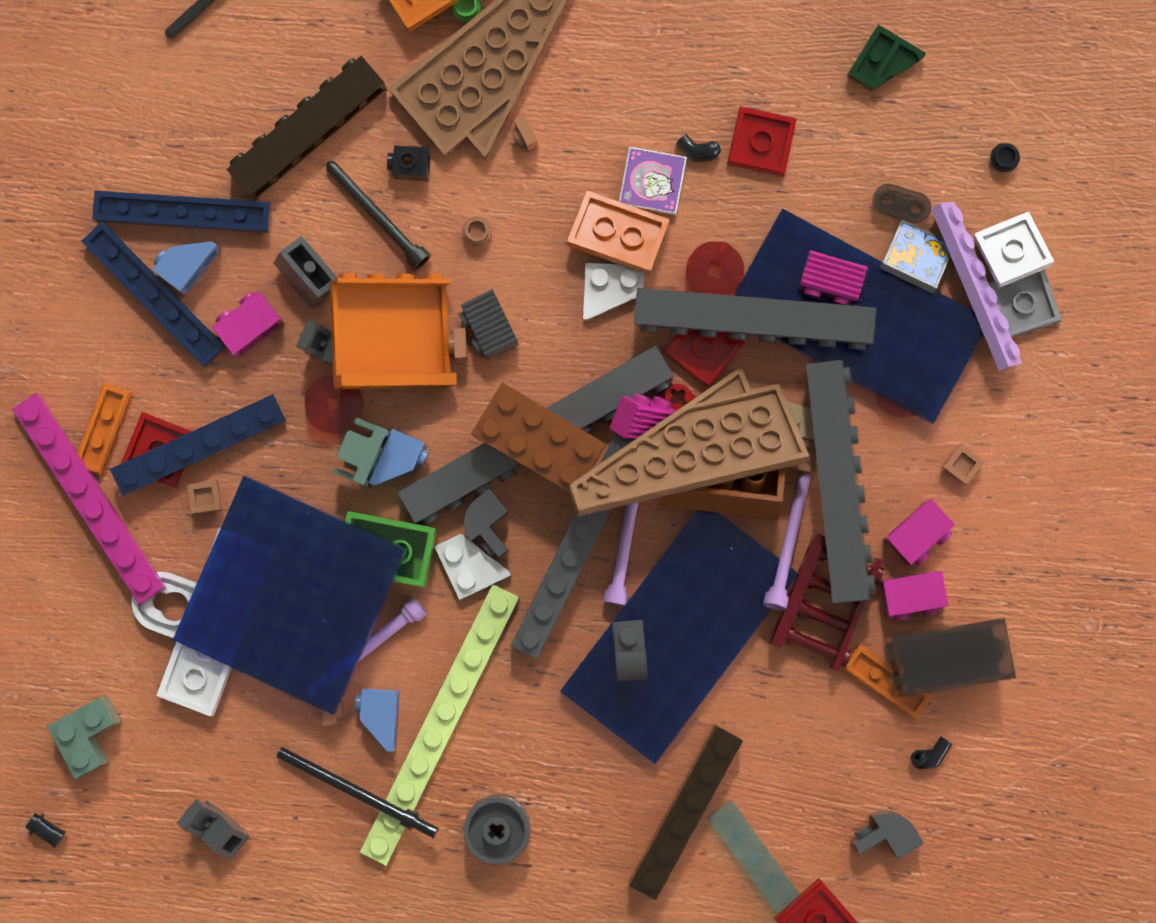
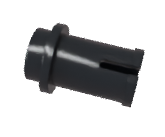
(45, 829)

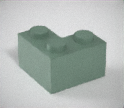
(77, 734)

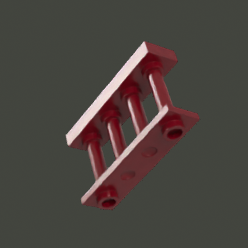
(797, 606)

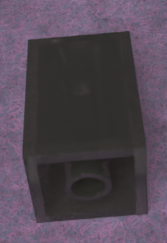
(949, 657)

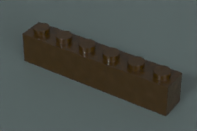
(307, 127)
(685, 812)

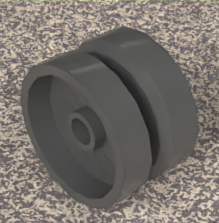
(493, 846)

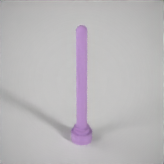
(617, 592)
(776, 596)
(411, 612)

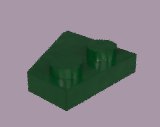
(883, 59)

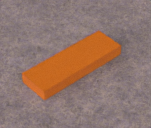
(103, 427)
(875, 675)

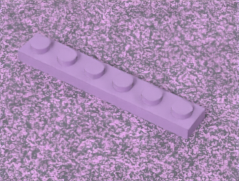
(973, 278)

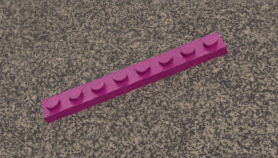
(89, 498)

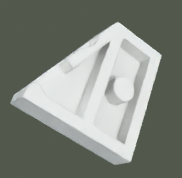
(609, 287)
(469, 566)

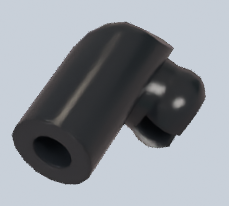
(699, 152)
(931, 757)

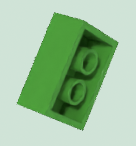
(416, 538)

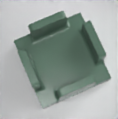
(362, 452)

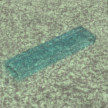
(753, 856)

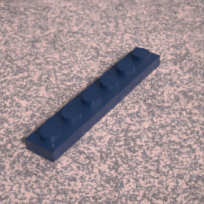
(182, 211)
(153, 294)
(197, 445)

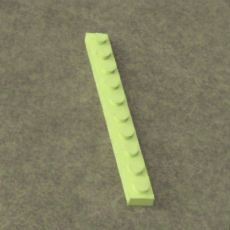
(441, 720)

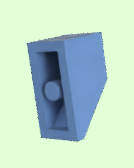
(185, 264)
(399, 458)
(380, 714)

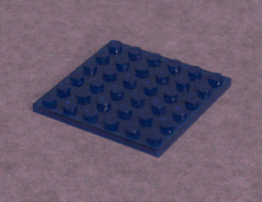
(289, 594)

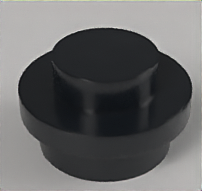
(1004, 157)

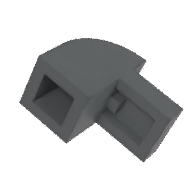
(316, 342)
(479, 519)
(629, 650)
(214, 827)
(892, 827)

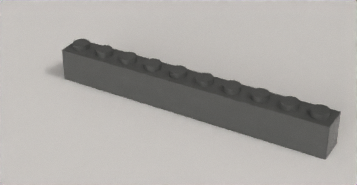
(582, 408)

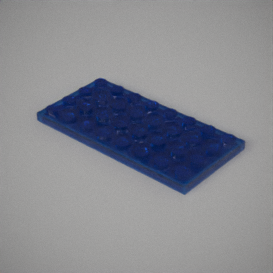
(918, 334)
(696, 618)

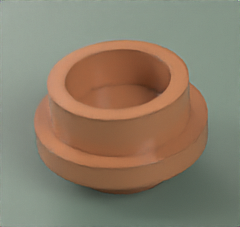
(477, 231)

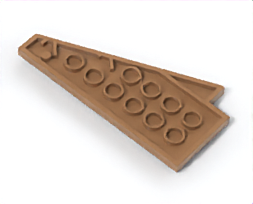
(478, 74)
(706, 442)

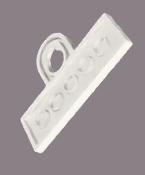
(190, 675)

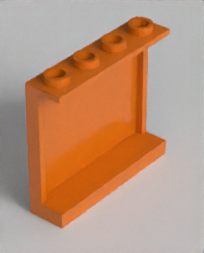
(390, 332)

